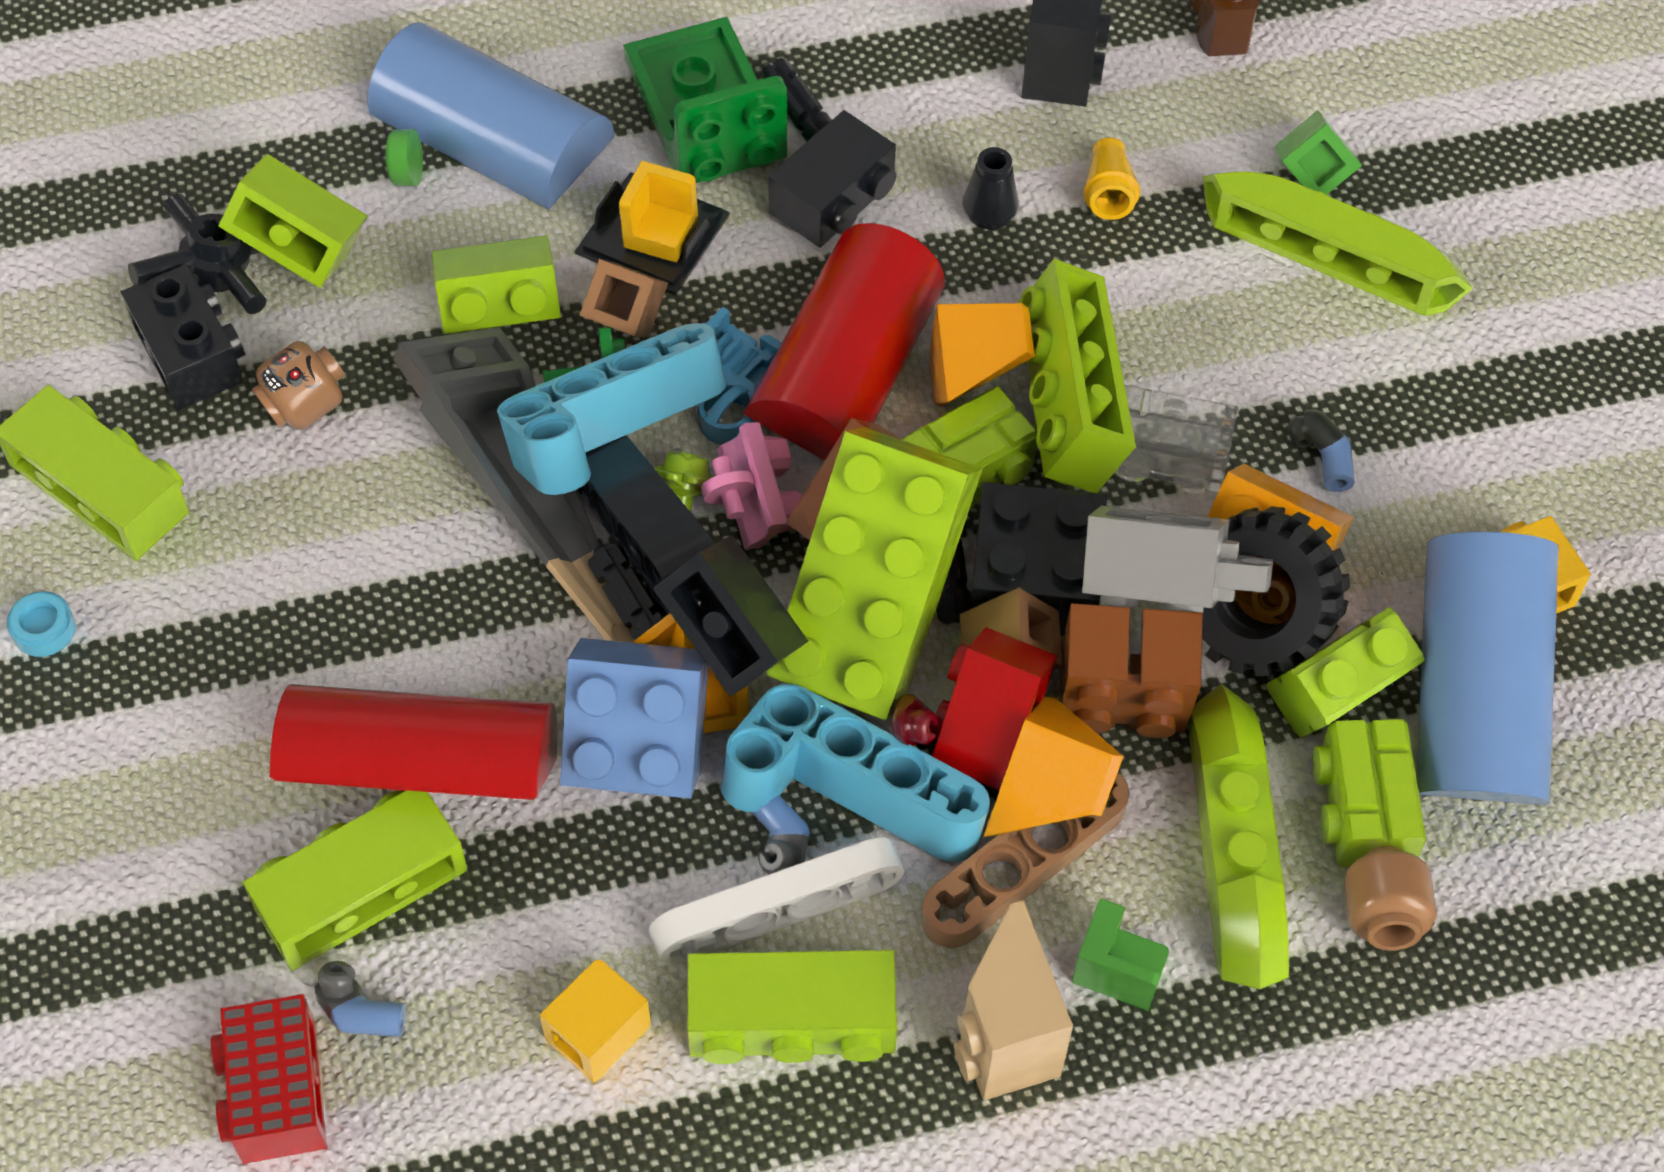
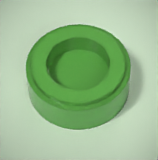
(404, 157)

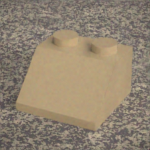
(1013, 1014)

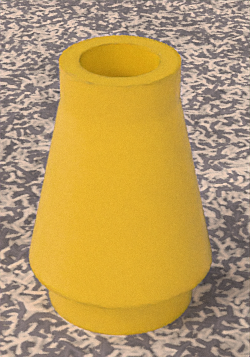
(1111, 183)

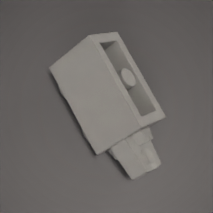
(1166, 560)

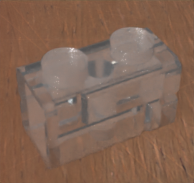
(1178, 440)

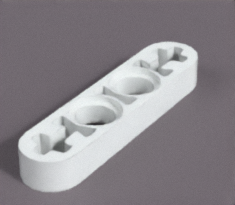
(776, 900)

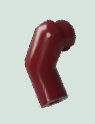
(913, 721)

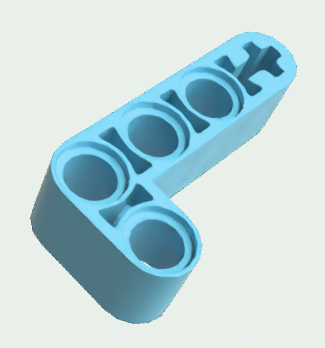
(567, 416)
(855, 765)

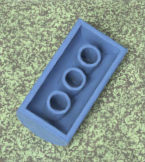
(485, 113)
(1488, 667)

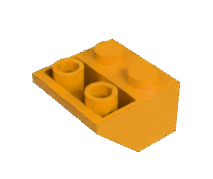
(1251, 488)

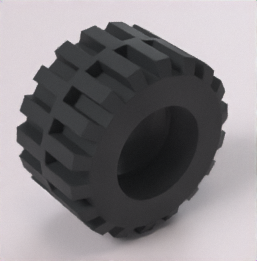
(1317, 588)

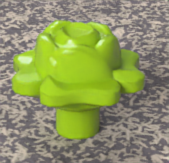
(685, 475)

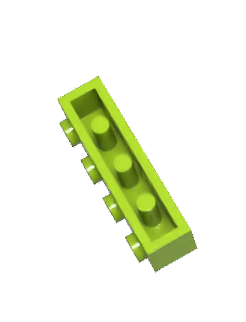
(1076, 378)

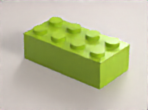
(876, 569)

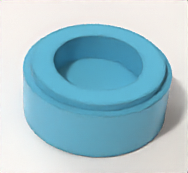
(41, 624)

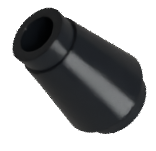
(992, 191)

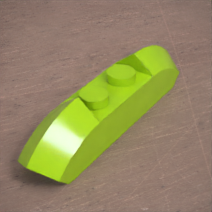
(1335, 239)
(1239, 841)

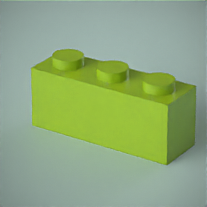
(94, 471)
(355, 875)
(792, 1005)

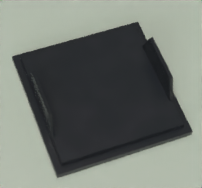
(606, 241)

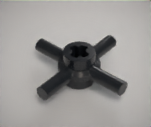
(208, 252)

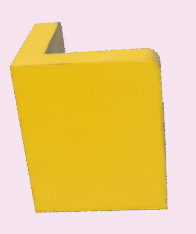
(658, 211)
(595, 1019)

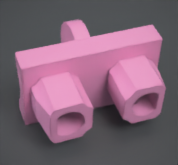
(749, 487)

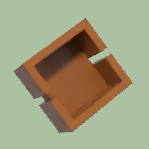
(1160, 681)

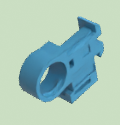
(743, 369)

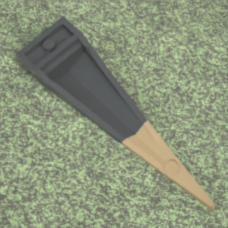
(461, 387)

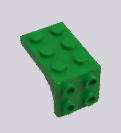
(708, 100)

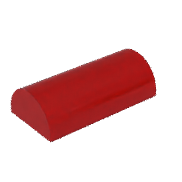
(849, 337)
(413, 741)

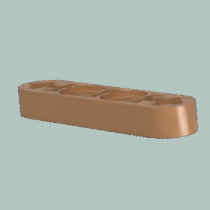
(1032, 861)

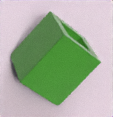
(1317, 155)
(1117, 960)

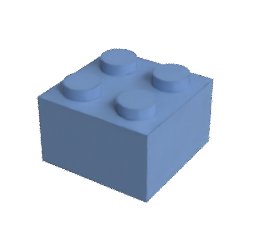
(633, 718)

